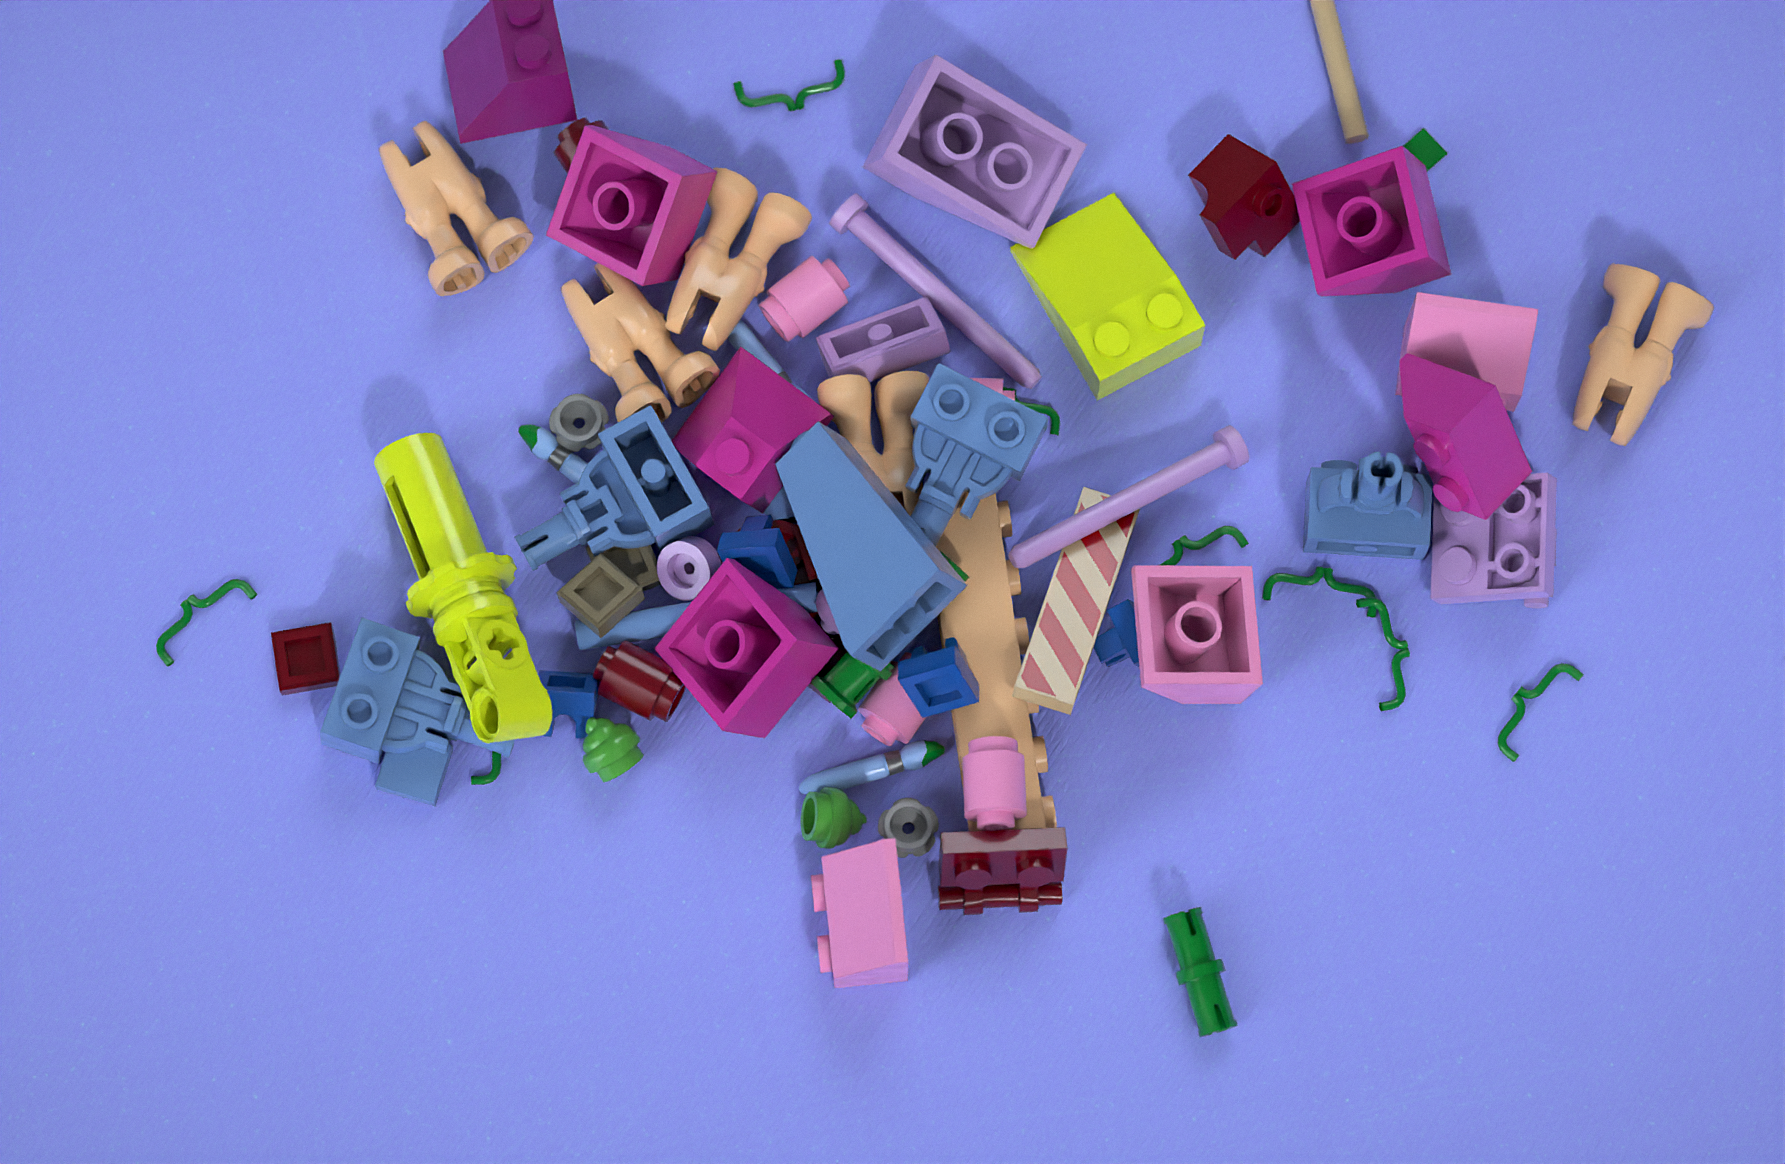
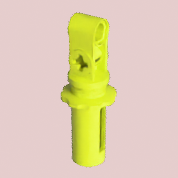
(463, 591)

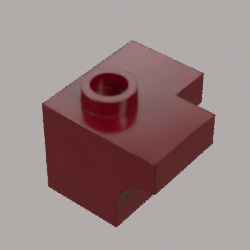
(1244, 198)

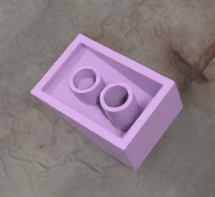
(974, 152)

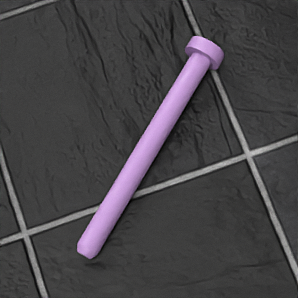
(853, 217)
(1226, 450)

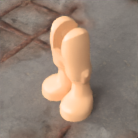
(445, 187)
(737, 280)
(628, 324)
(1630, 373)
(895, 400)

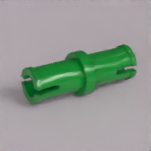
(1200, 972)

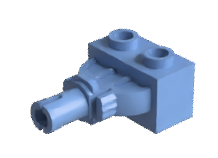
(968, 444)
(625, 497)
(1368, 510)
(394, 697)

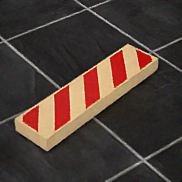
(1073, 612)

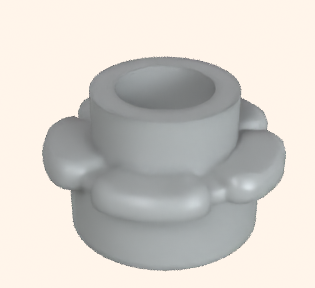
(573, 408)
(920, 816)

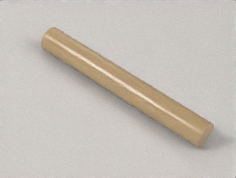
(1339, 70)

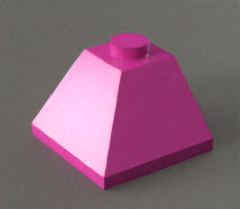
(747, 428)

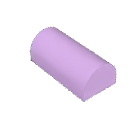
(885, 342)

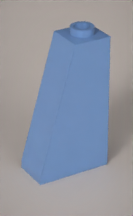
(865, 547)

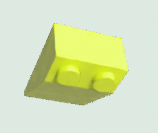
(1110, 296)

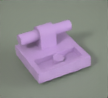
(1500, 556)

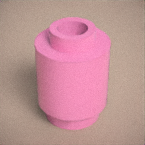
(805, 298)
(890, 711)
(994, 783)

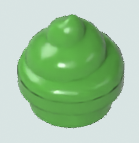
(610, 748)
(830, 817)

